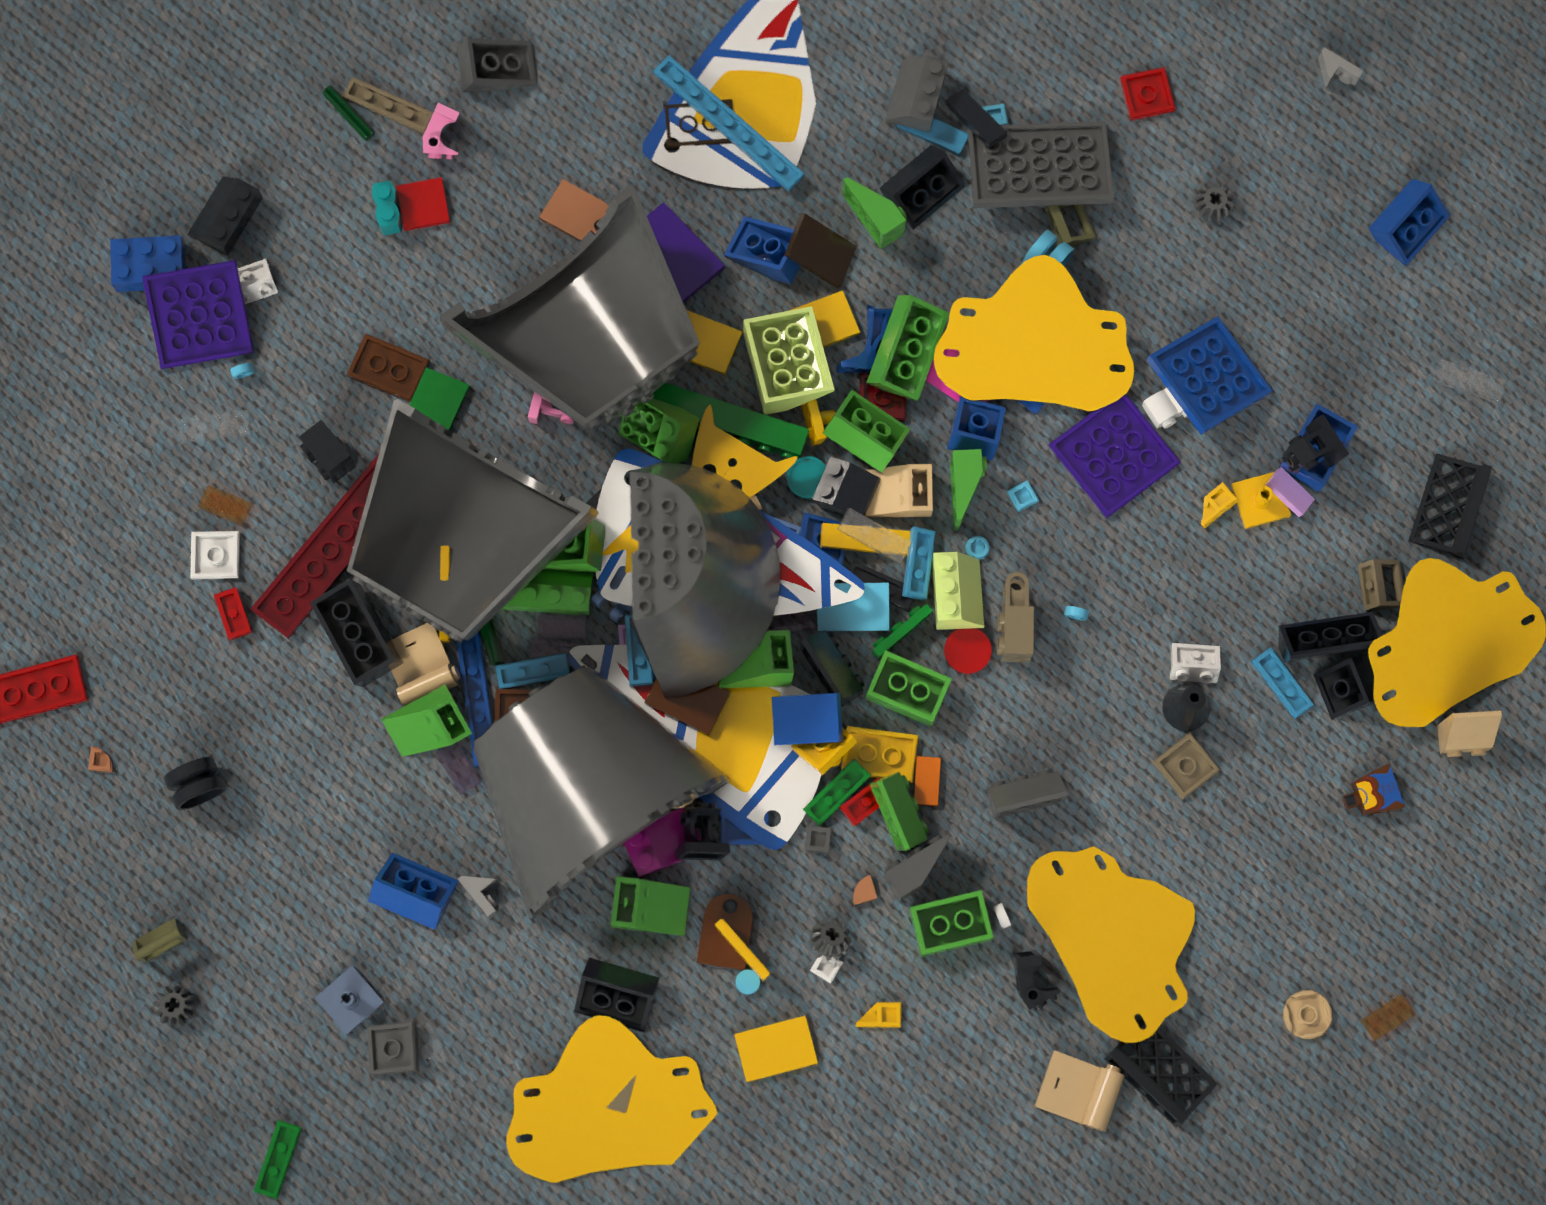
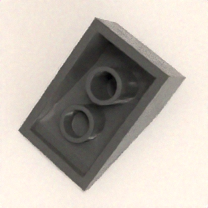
(495, 65)

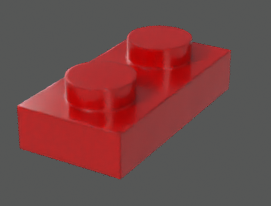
(232, 613)
(860, 805)

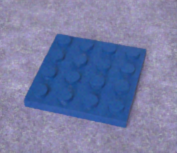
(1209, 375)

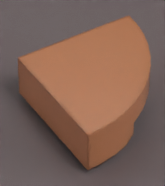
(99, 761)
(864, 891)

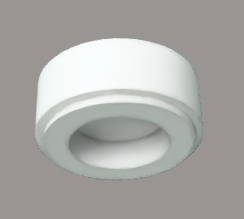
(1002, 916)

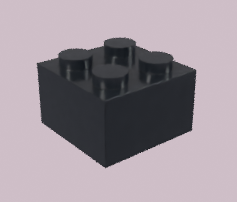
(324, 448)

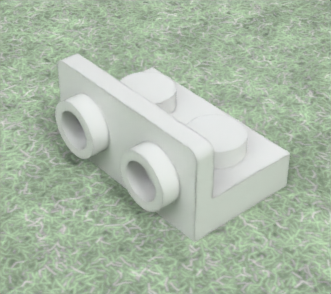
(256, 281)
(1195, 663)

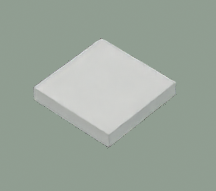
(215, 555)

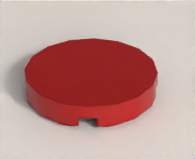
(967, 650)

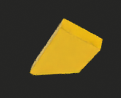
(1217, 503)
(882, 1015)

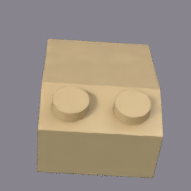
(1468, 733)

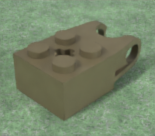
(1015, 622)

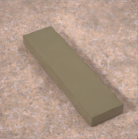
(387, 105)

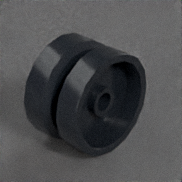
(194, 783)

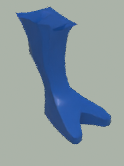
(876, 328)

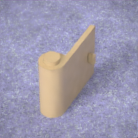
(424, 664)
(1082, 1092)

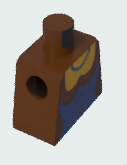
(1375, 793)

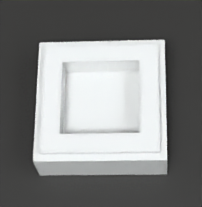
(825, 969)

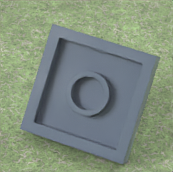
(349, 1000)

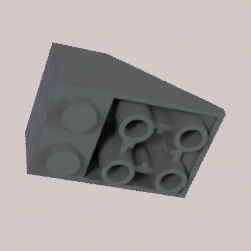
(910, 875)

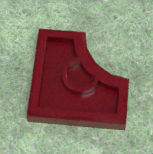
(888, 402)

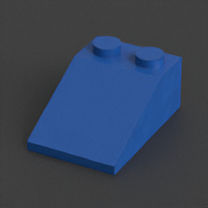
(762, 249)

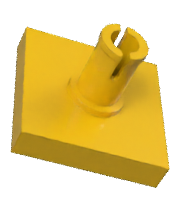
(1258, 502)
(825, 755)

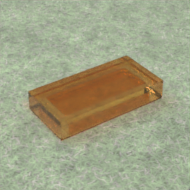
(225, 505)
(1387, 1017)

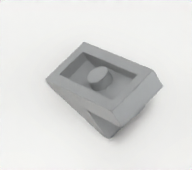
(1333, 64)
(476, 887)

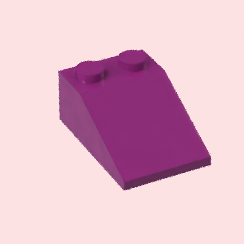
(656, 845)

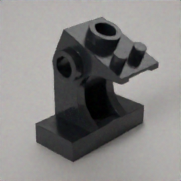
(1302, 453)
(706, 849)
(1024, 967)

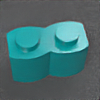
(386, 207)

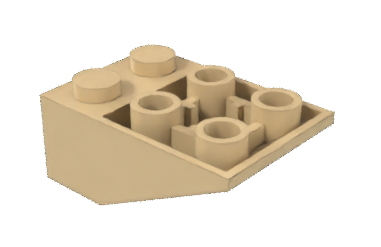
(903, 492)

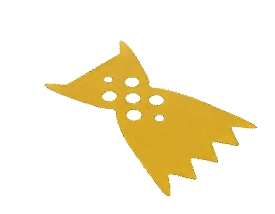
(717, 448)

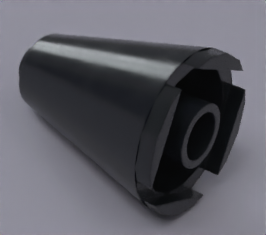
(1186, 707)

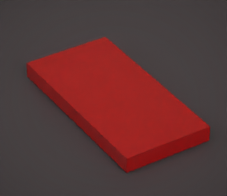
(41, 688)

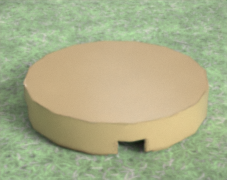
(1301, 1019)

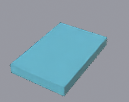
(863, 614)

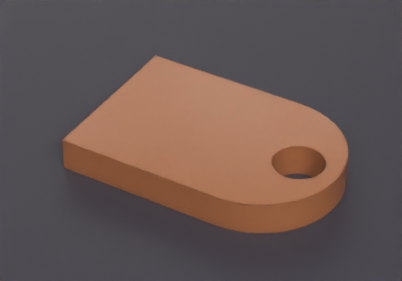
(573, 211)

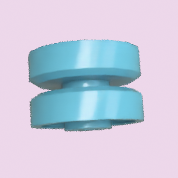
(1045, 246)

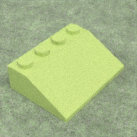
(787, 359)

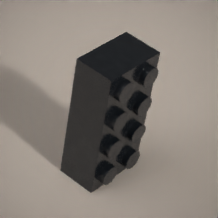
(356, 633)

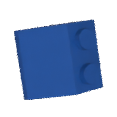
(976, 427)

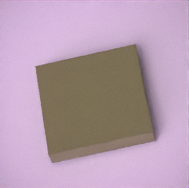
(1186, 766)

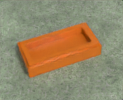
(927, 780)

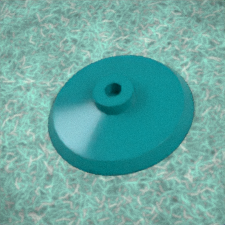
(805, 476)

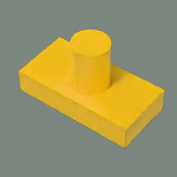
(815, 421)

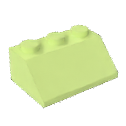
(957, 591)

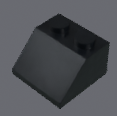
(845, 487)
(1347, 686)

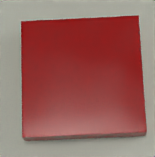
(1147, 93)
(422, 204)

